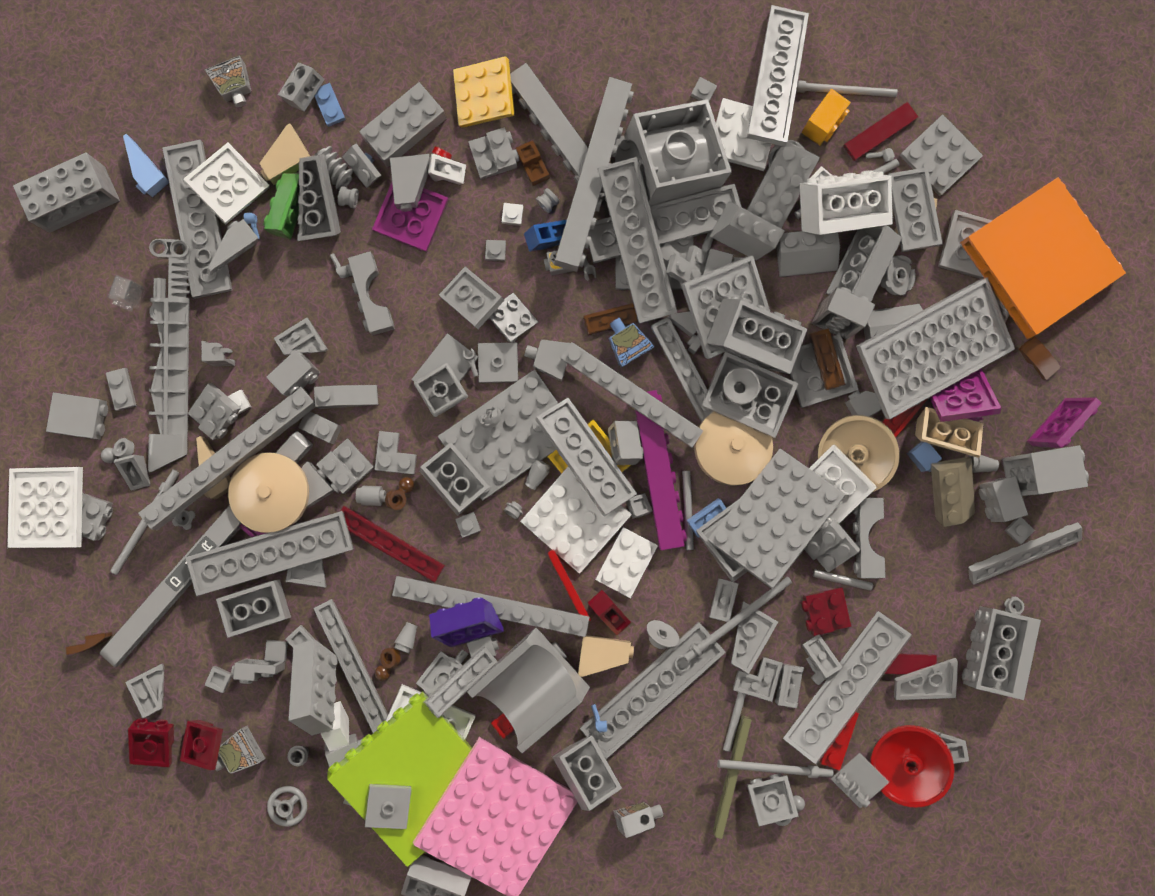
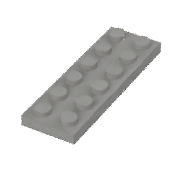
(585, 456)

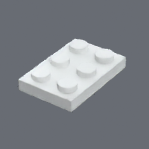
(626, 562)

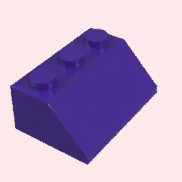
(465, 622)

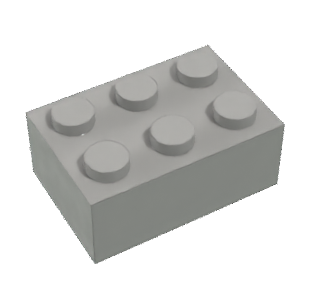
(253, 608)

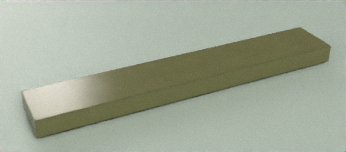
(731, 777)

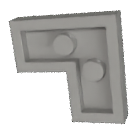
(687, 269)
(388, 457)
(763, 684)

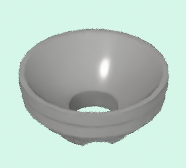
(746, 377)

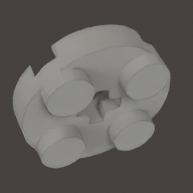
(901, 266)

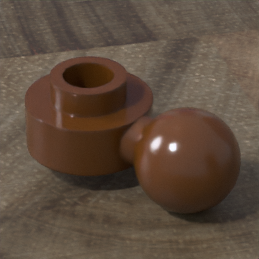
(405, 485)
(389, 658)

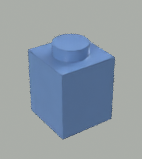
(923, 456)

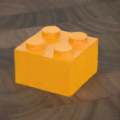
(826, 118)

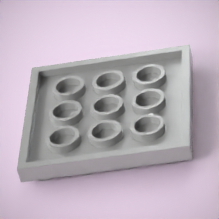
(707, 291)

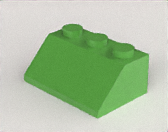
(284, 207)

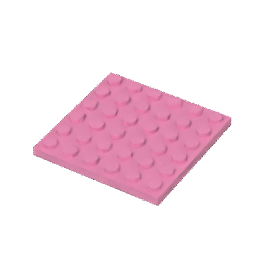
(496, 819)

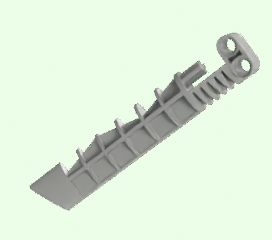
(171, 374)

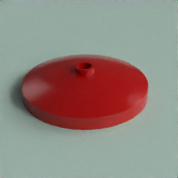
(915, 784)

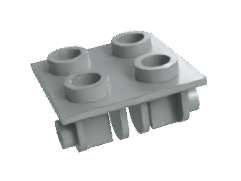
(512, 318)
(860, 780)

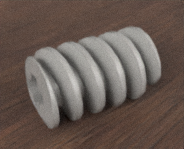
(337, 172)

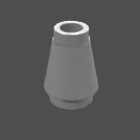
(983, 464)
(537, 473)
(406, 638)
(294, 756)

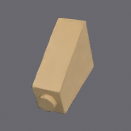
(283, 155)
(603, 654)

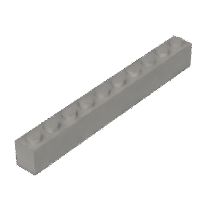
(589, 186)
(227, 459)

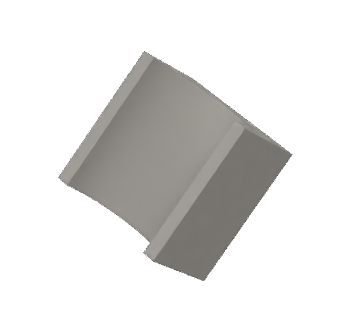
(679, 151)
(532, 688)

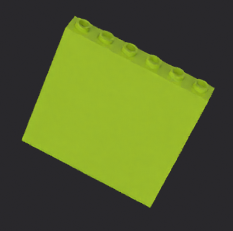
(404, 751)

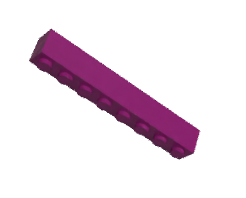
(661, 481)

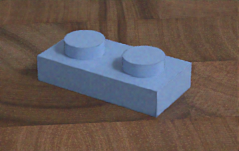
(329, 105)
(705, 515)

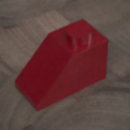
(609, 612)

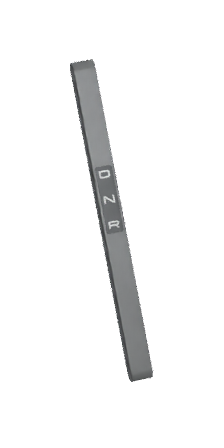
(179, 578)

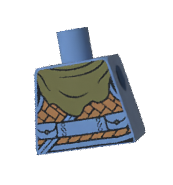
(628, 342)

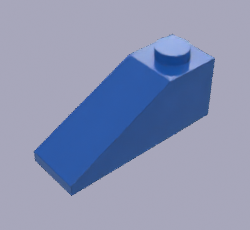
(544, 235)

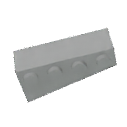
(316, 200)

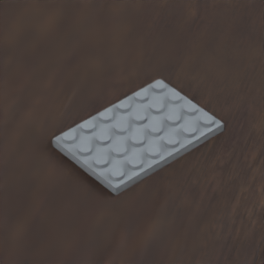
(514, 443)
(776, 518)

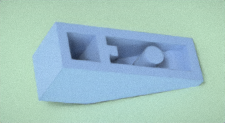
(144, 171)

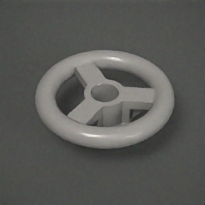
(280, 806)

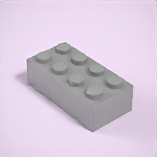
(403, 124)
(866, 261)
(843, 313)
(312, 687)

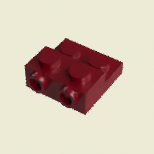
(826, 611)
(150, 743)
(201, 744)

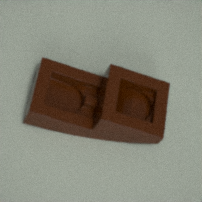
(532, 163)
(1039, 356)
(90, 642)

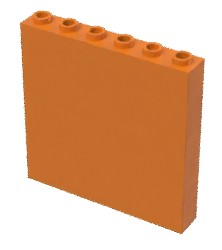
(1043, 258)

